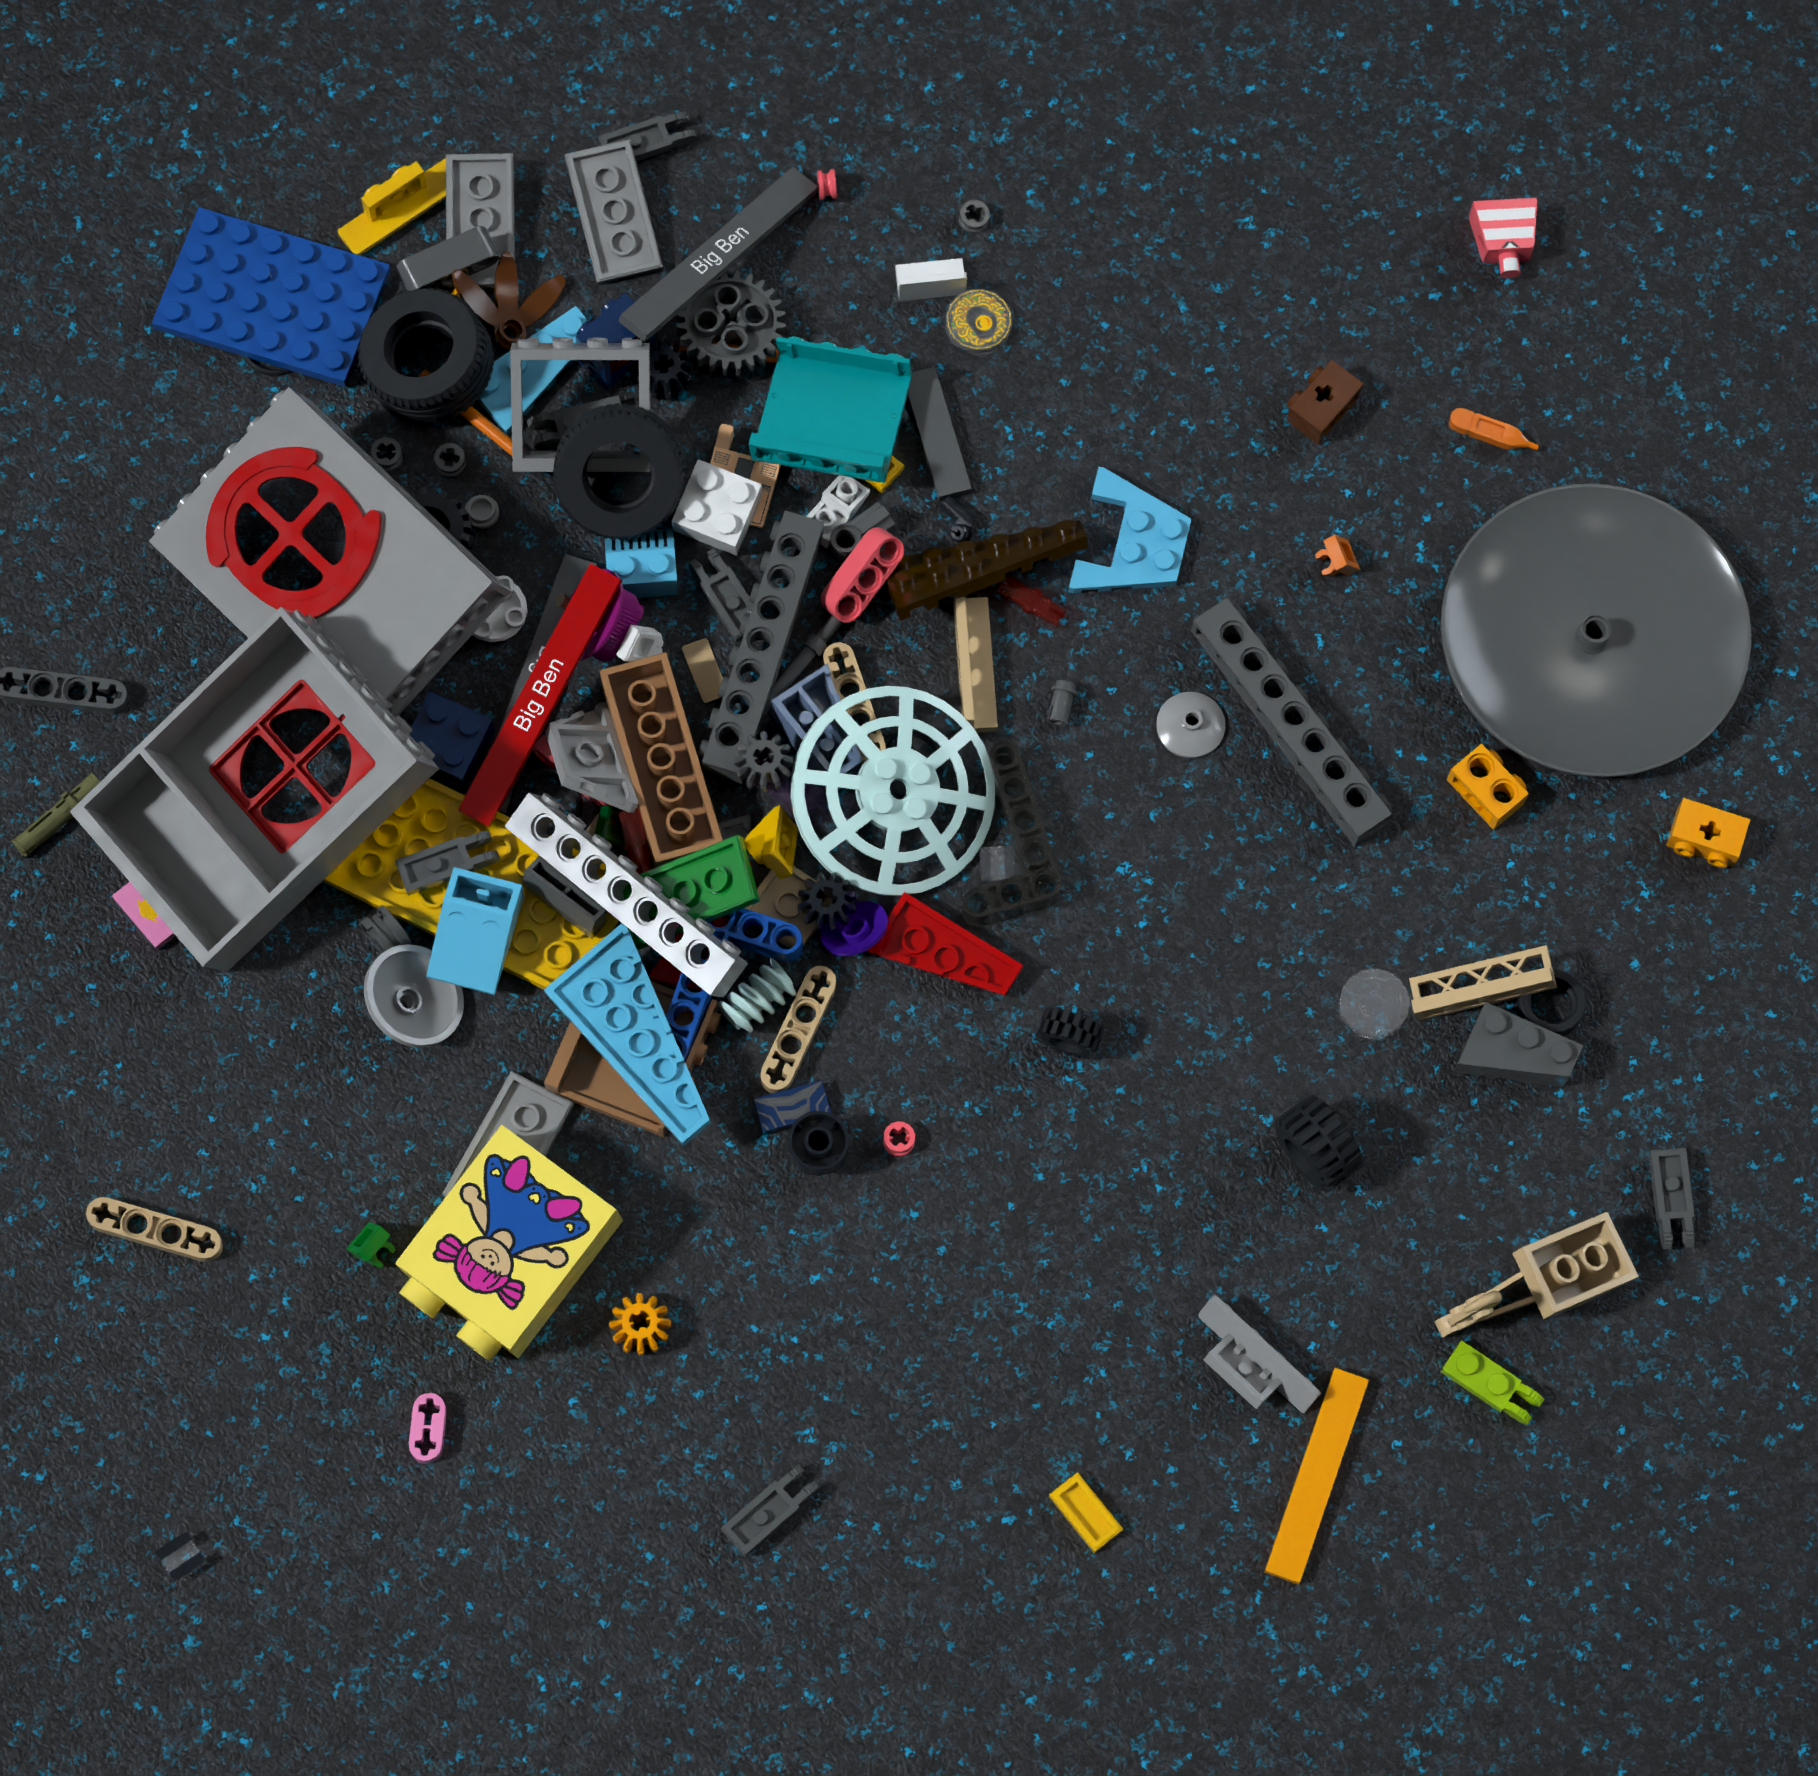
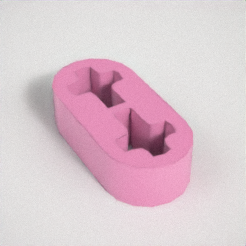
(436, 1429)

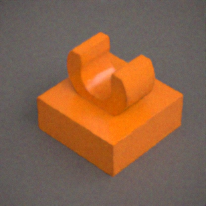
(1341, 556)

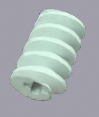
(757, 997)

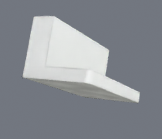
(930, 279)

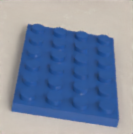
(271, 296)

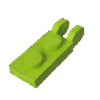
(1489, 1382)

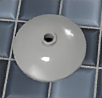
(432, 1005)

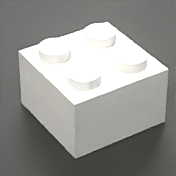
(717, 507)

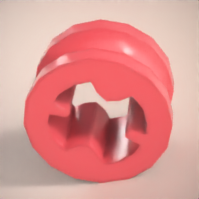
(826, 184)
(900, 1149)

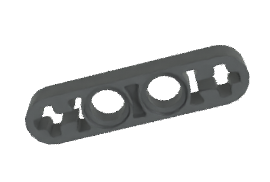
(60, 694)

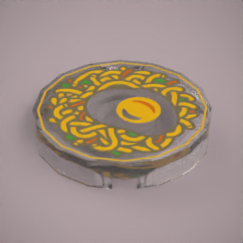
(978, 321)

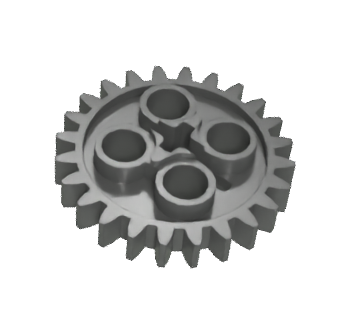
(756, 338)

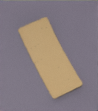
(703, 669)

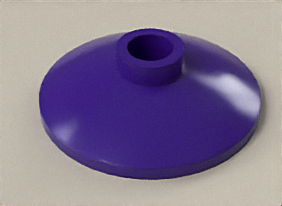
(860, 934)

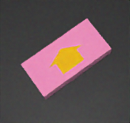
(143, 916)

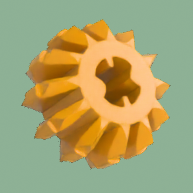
(643, 1336)

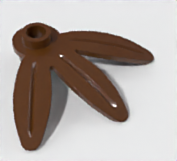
(507, 315)

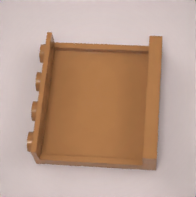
(590, 1081)

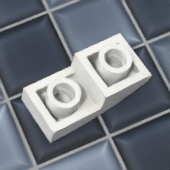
(838, 504)

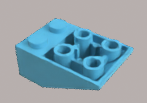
(475, 930)

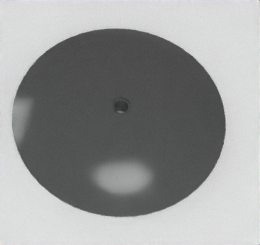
(1608, 564)

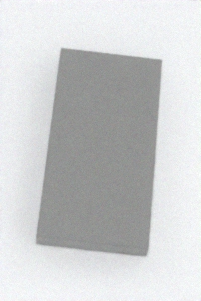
(481, 195)
(613, 212)
(525, 1110)

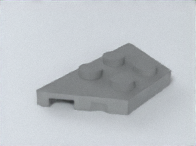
(591, 757)

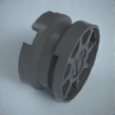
(384, 930)

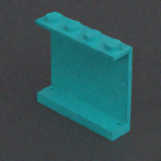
(832, 409)

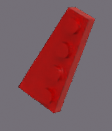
(941, 947)

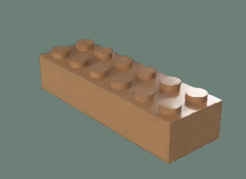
(660, 758)

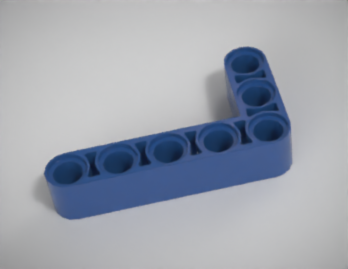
(734, 932)

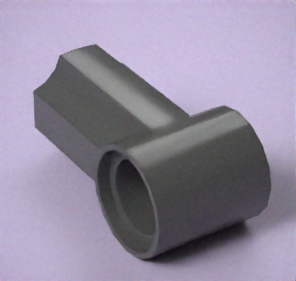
(854, 530)

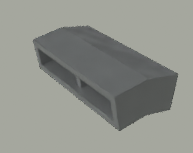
(564, 897)

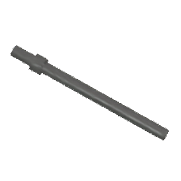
(813, 647)

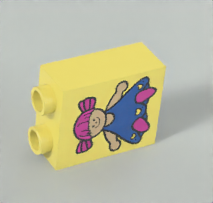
(506, 1245)

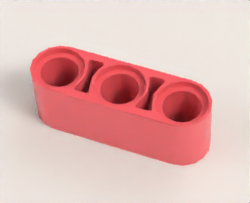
(861, 591)

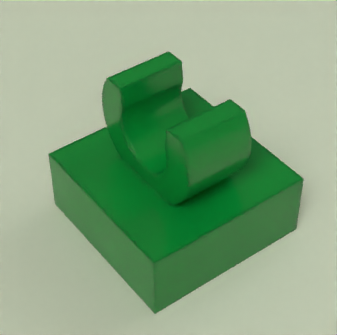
(369, 1242)

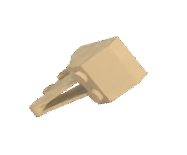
(1559, 1271)

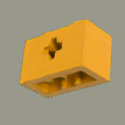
(1725, 830)

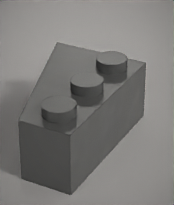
(1516, 1050)

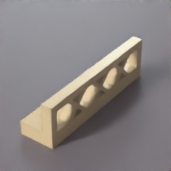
(975, 663)
(1493, 991)

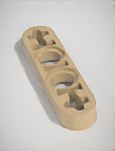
(851, 666)
(800, 1030)
(153, 1233)

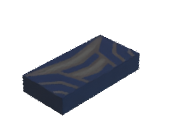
(783, 1108)

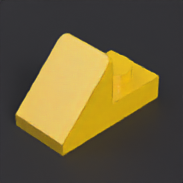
(774, 842)

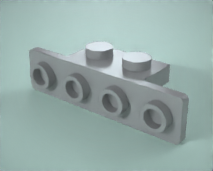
(1251, 1362)

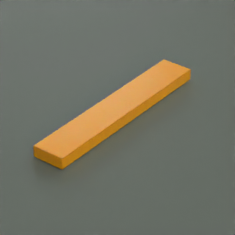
(1316, 1476)

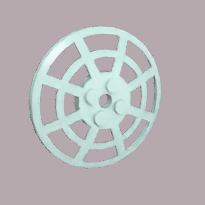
(874, 794)

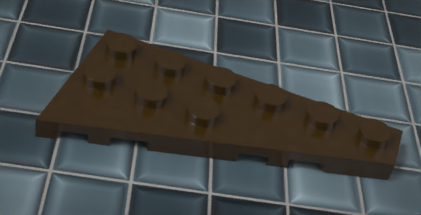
(976, 565)

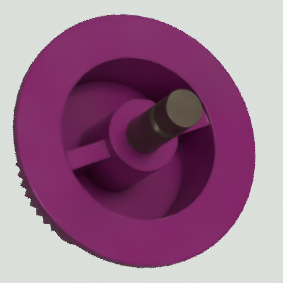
(614, 625)

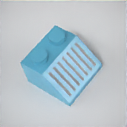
(645, 563)

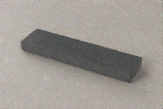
(937, 435)

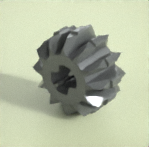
(768, 772)

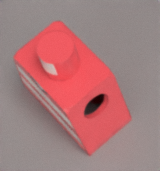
(1504, 232)

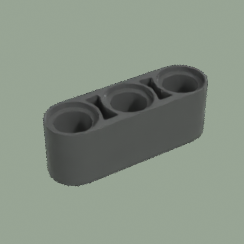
(434, 266)

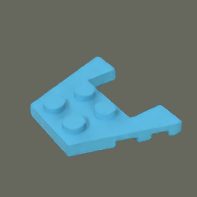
(1147, 544)

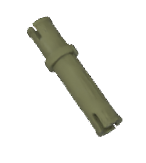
(54, 818)

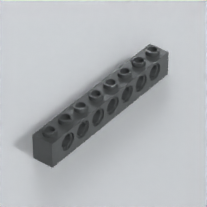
(806, 536)
(1355, 822)

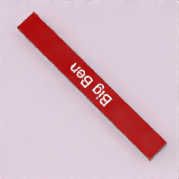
(540, 695)

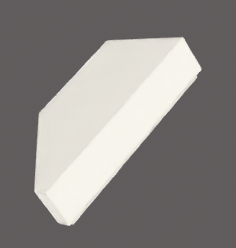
(640, 643)

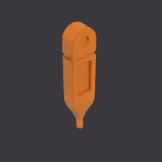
(1488, 430)

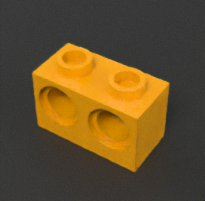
(1480, 791)

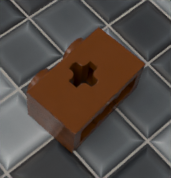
(1318, 418)

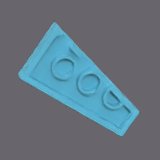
(536, 374)

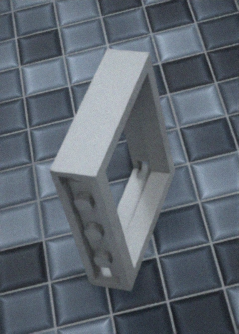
(565, 349)

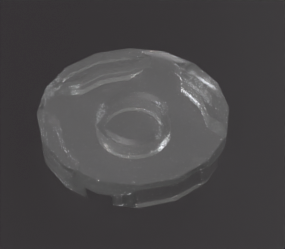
(1374, 1003)

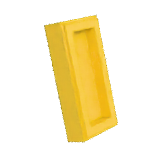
(1085, 1512)

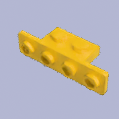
(394, 205)

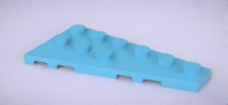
(621, 1017)

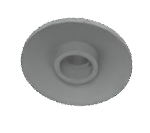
(1186, 739)

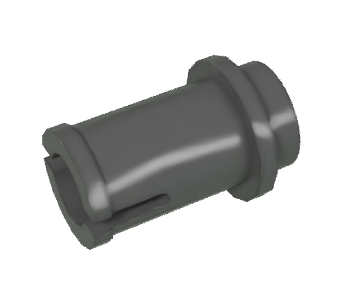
(1061, 702)

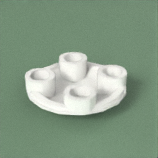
(507, 617)

